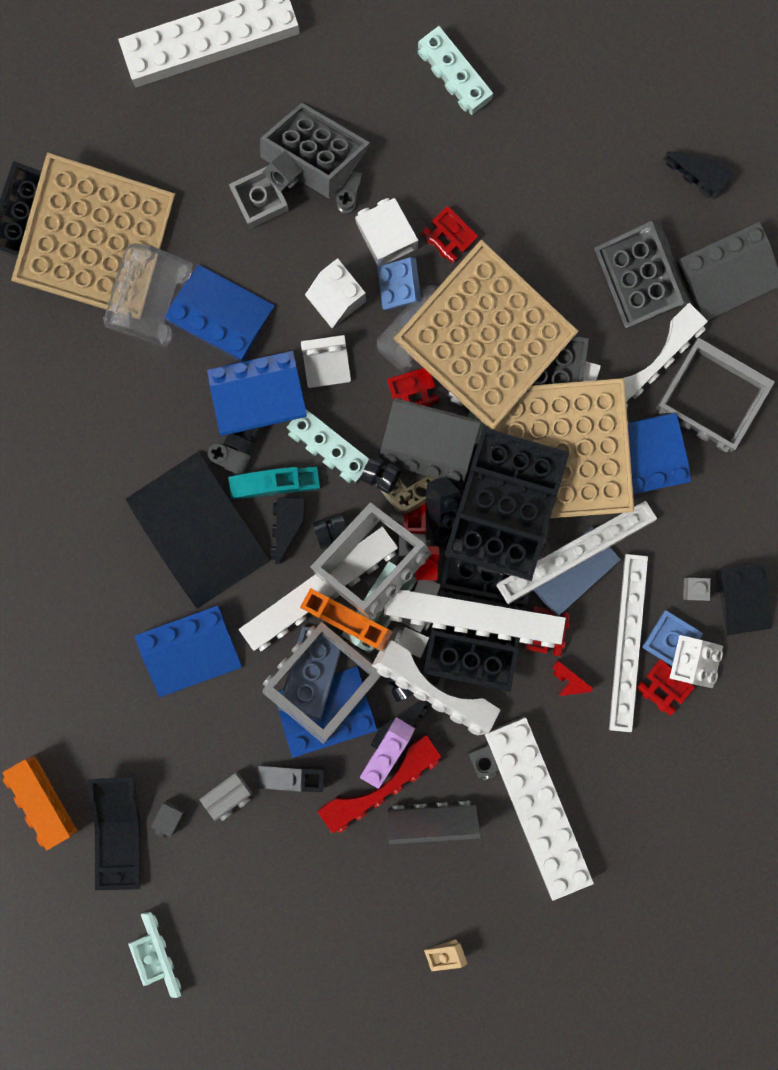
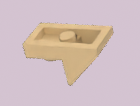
(446, 956)

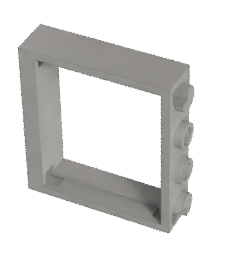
(733, 366)
(349, 540)
(285, 665)

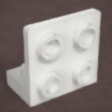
(326, 361)
(696, 661)

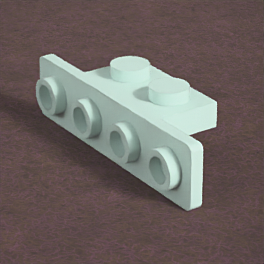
(152, 959)

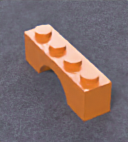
(346, 619)

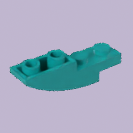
(273, 482)

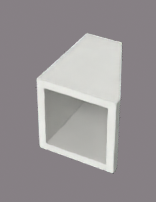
(386, 231)
(335, 293)

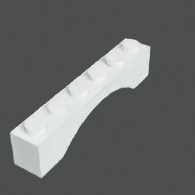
(682, 328)
(399, 665)

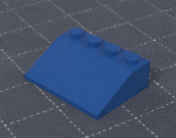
(219, 313)
(256, 393)
(657, 453)
(188, 651)
(356, 724)

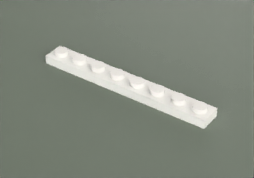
(579, 551)
(628, 643)

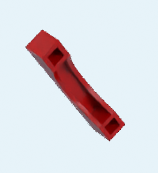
(344, 809)

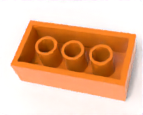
(39, 802)

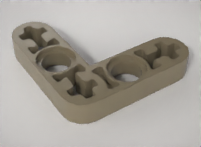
(404, 494)

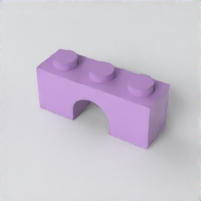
(387, 753)

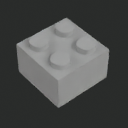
(258, 198)

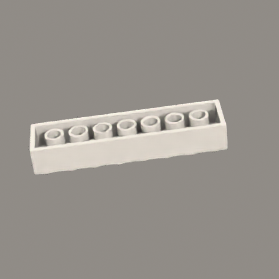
(206, 38)
(538, 808)

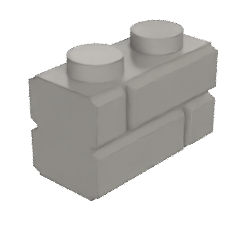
(226, 796)

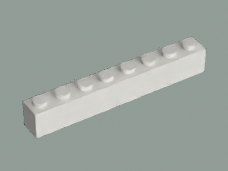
(287, 610)
(475, 616)

